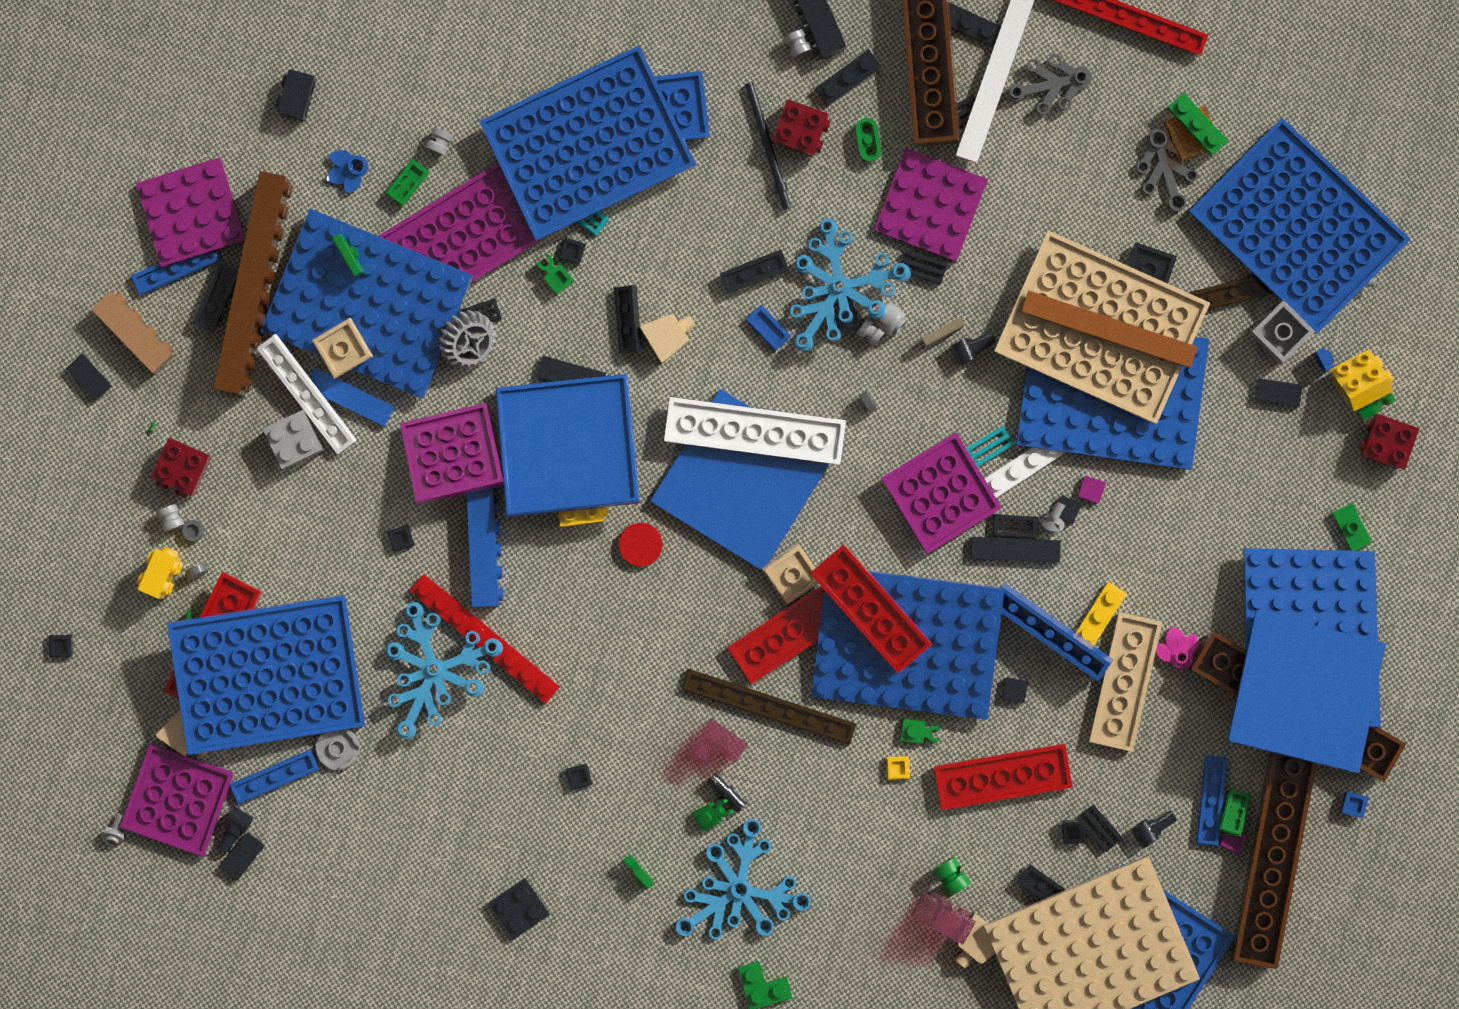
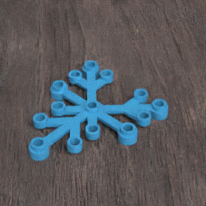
(825, 308)
(422, 694)
(717, 904)

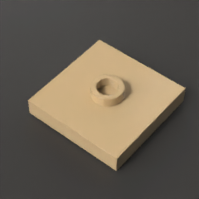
(342, 348)
(791, 573)

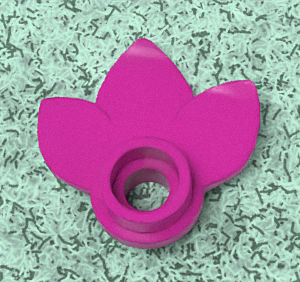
(1178, 645)

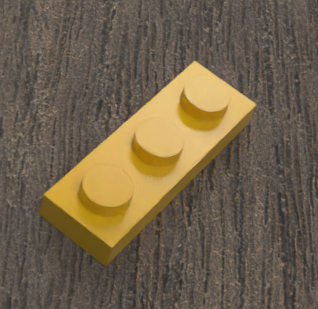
(1101, 613)

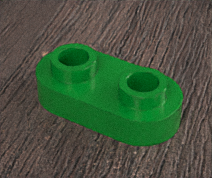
(868, 140)

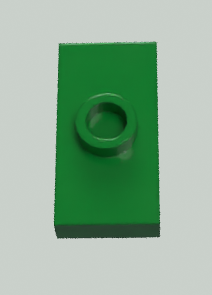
(407, 183)
(349, 254)
(1351, 527)
(1234, 813)

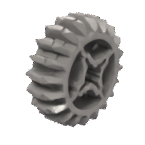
(467, 339)

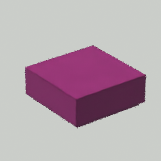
(1091, 489)
(1233, 843)

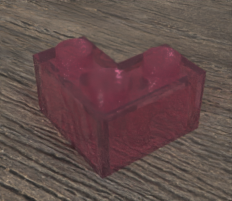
(716, 738)
(938, 914)

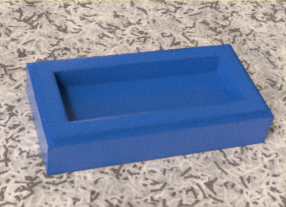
(768, 328)

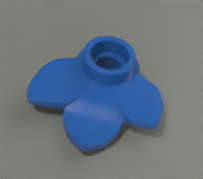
(344, 170)

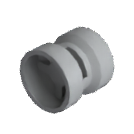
(798, 44)
(439, 141)
(870, 331)
(170, 518)

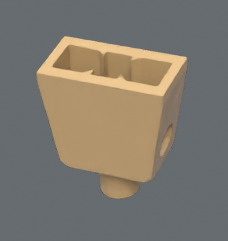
(667, 335)
(174, 735)
(976, 945)

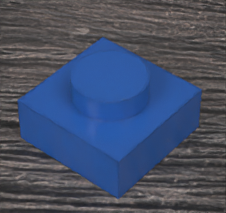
(1324, 359)
(1354, 804)

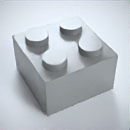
(1281, 332)
(293, 440)

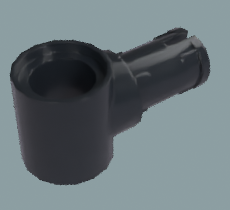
(851, 327)
(968, 348)
(236, 824)
(1149, 830)

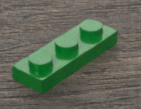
(1197, 124)

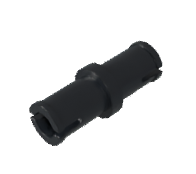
(726, 792)

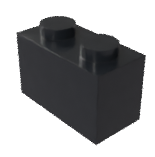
(296, 94)

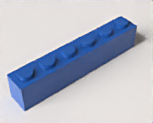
(484, 548)
(1054, 633)

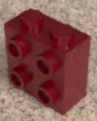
(801, 128)
(1388, 441)
(180, 468)

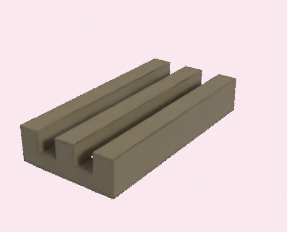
(942, 332)

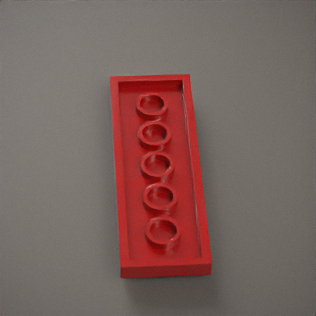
(227, 597)
(871, 608)
(779, 637)
(1003, 776)

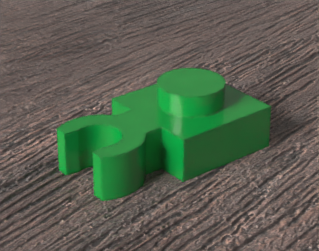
(557, 277)
(1376, 406)
(915, 731)
(710, 816)
(642, 877)

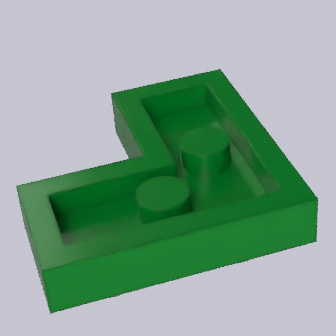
(760, 992)

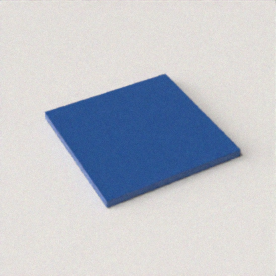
(567, 445)
(738, 496)
(1306, 692)

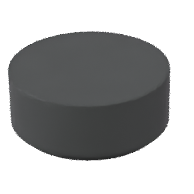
(868, 402)
(192, 531)
(196, 571)

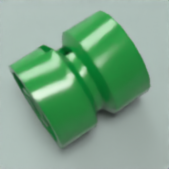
(951, 877)

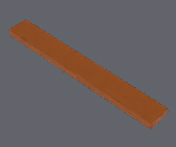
(1109, 329)

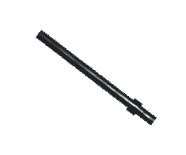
(780, 186)

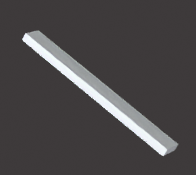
(994, 80)

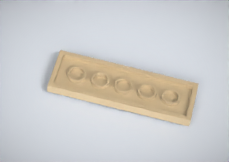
(1125, 682)

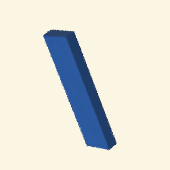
(157, 277)
(352, 397)
(274, 776)
(1211, 800)

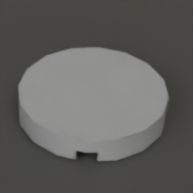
(337, 749)

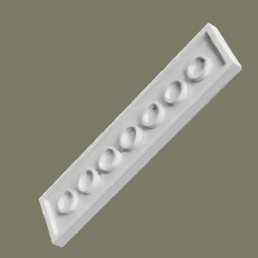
(755, 431)

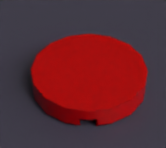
(640, 544)

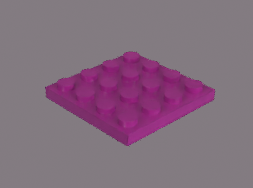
(930, 205)
(191, 212)
(451, 454)
(941, 493)
(177, 799)

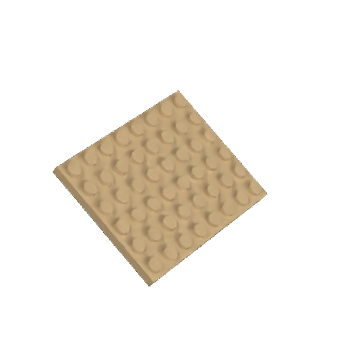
(1090, 364)
(1094, 944)

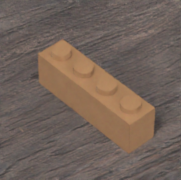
(133, 332)

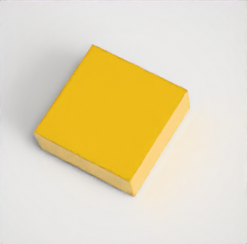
(898, 767)

